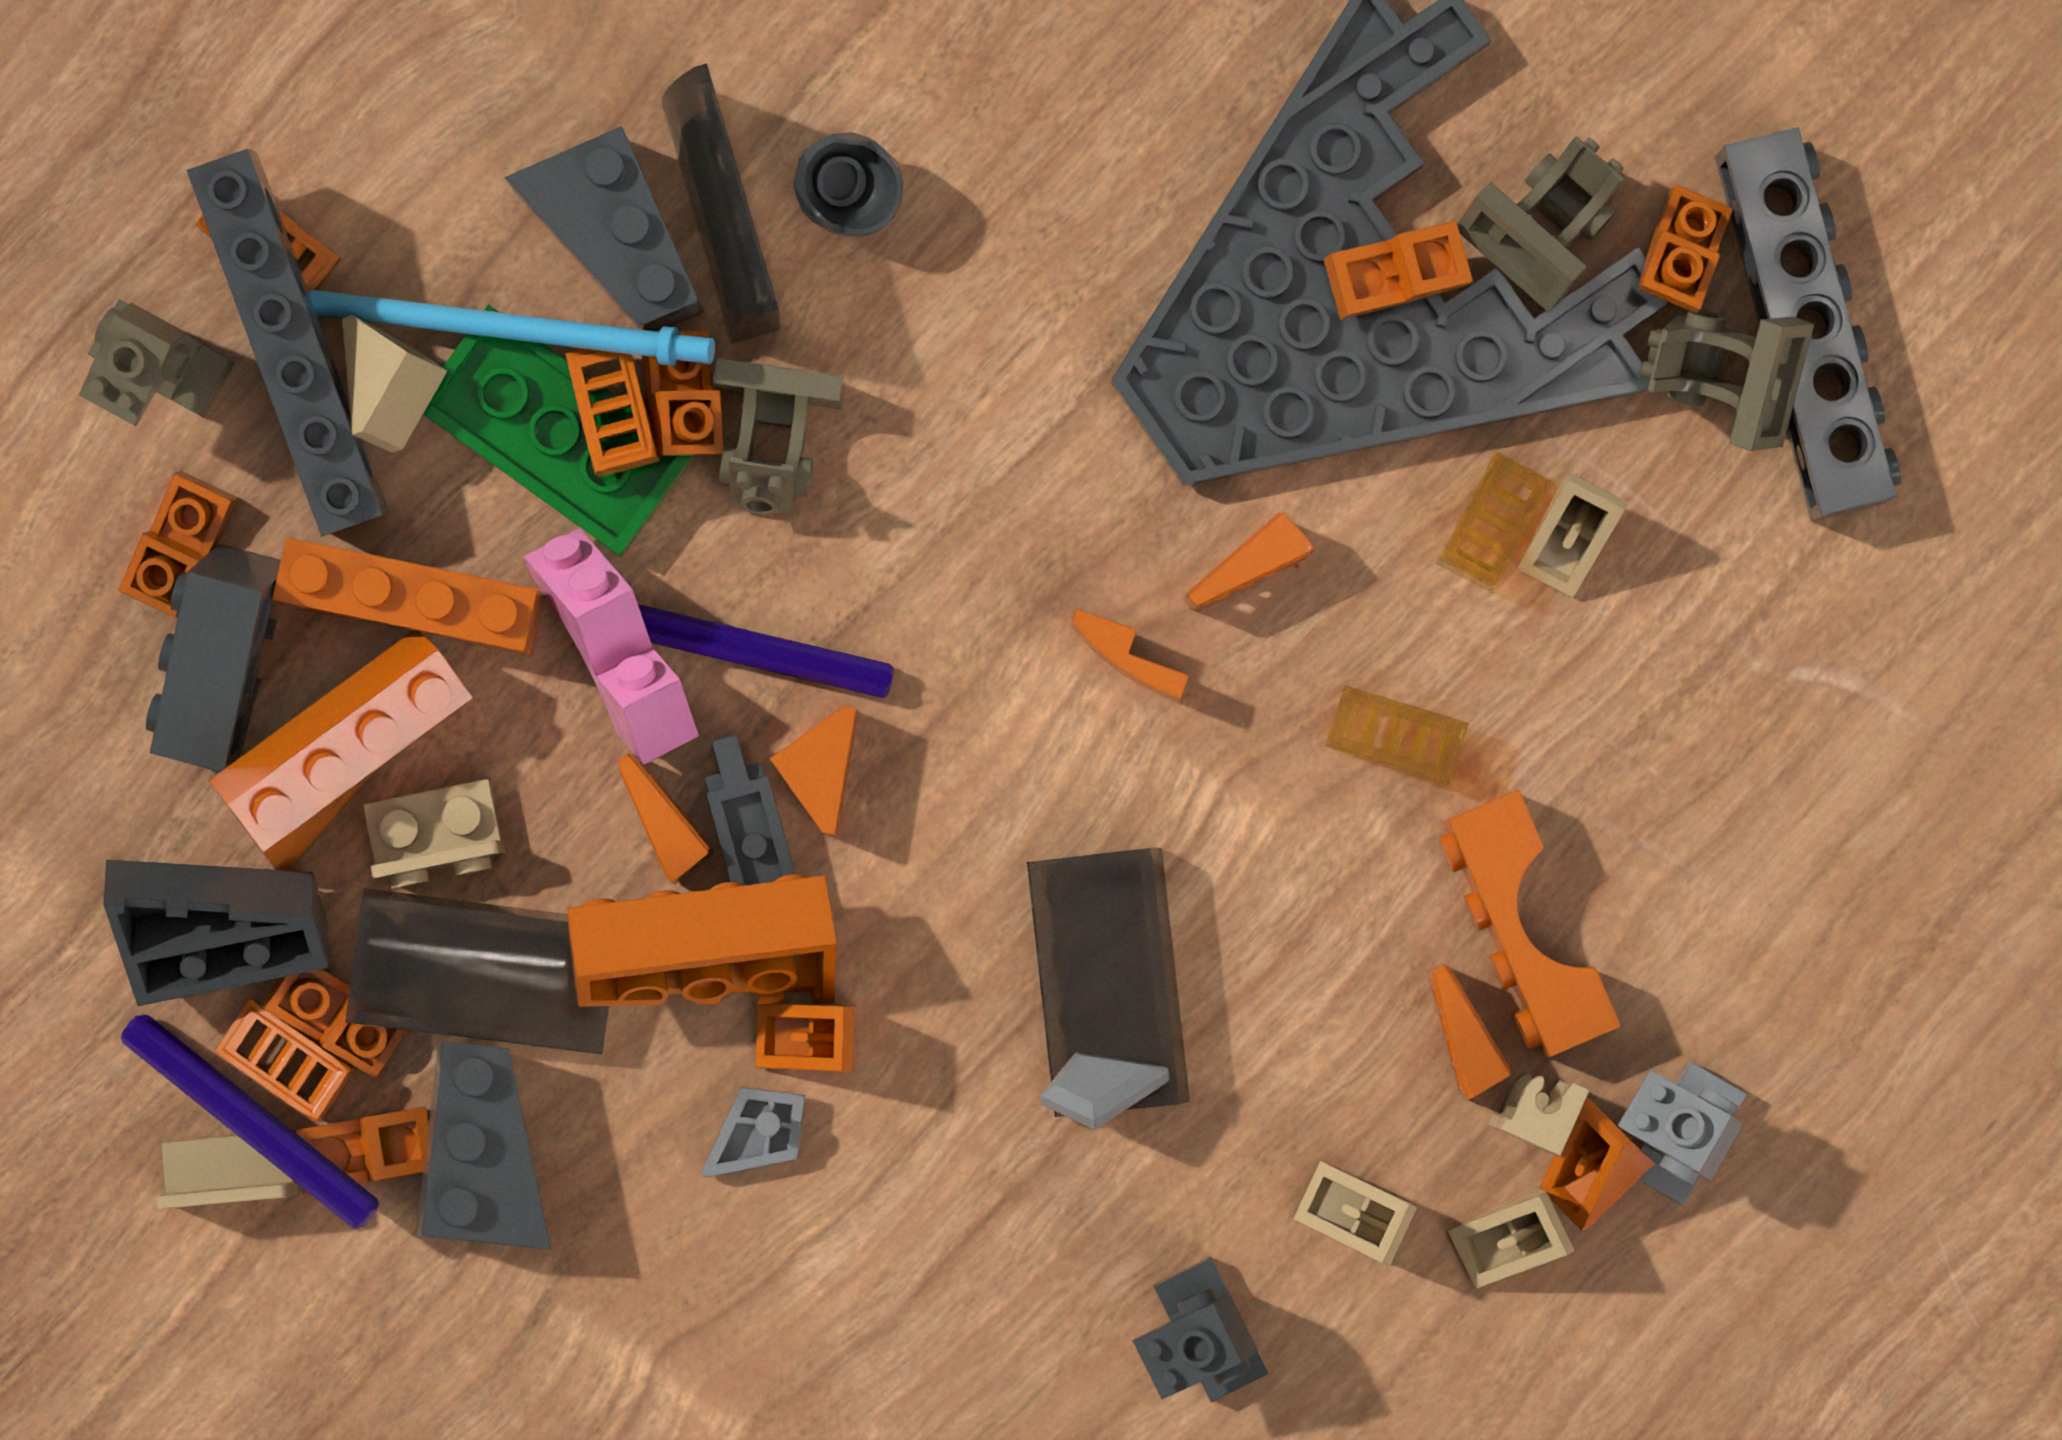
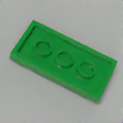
(523, 417)

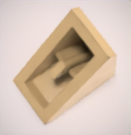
(386, 384)
(1571, 534)
(1355, 1213)
(1511, 1238)

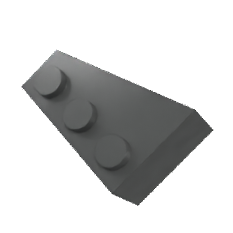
(612, 226)
(213, 658)
(211, 926)
(478, 1154)

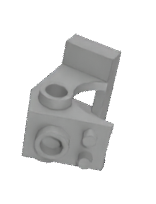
(1683, 1127)

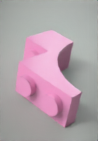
(609, 631)

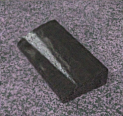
(720, 206)
(1109, 964)
(469, 973)

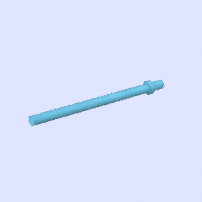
(664, 345)

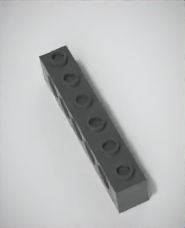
(1790, 164)
(287, 340)

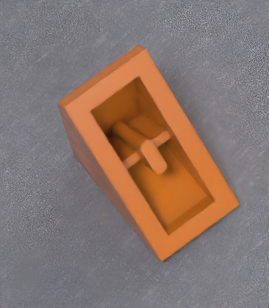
(819, 767)
(806, 1037)
(1594, 1167)

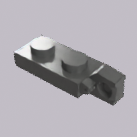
(746, 818)

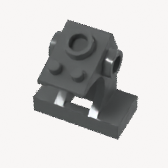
(1202, 1340)

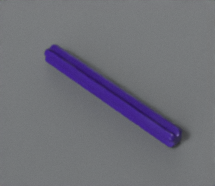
(767, 652)
(250, 1121)

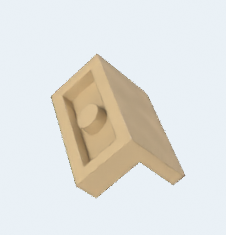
(218, 1172)

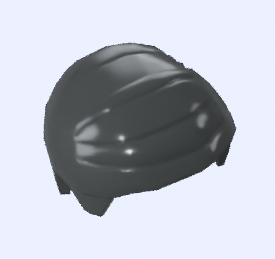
(848, 184)

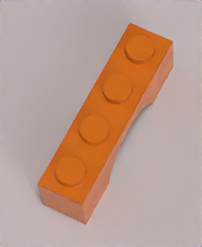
(409, 596)
(1558, 1001)

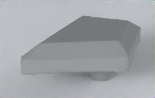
(1100, 1087)
(757, 1132)

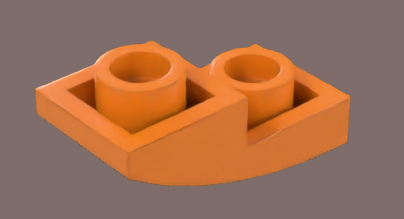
(1685, 248)
(683, 406)
(180, 536)
(318, 1007)

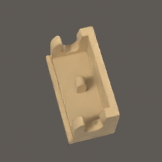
(1540, 1117)

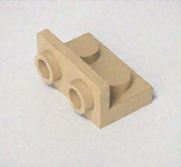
(434, 831)

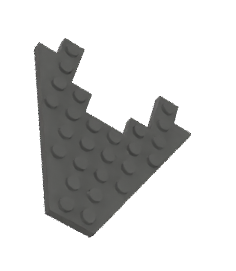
(1248, 343)

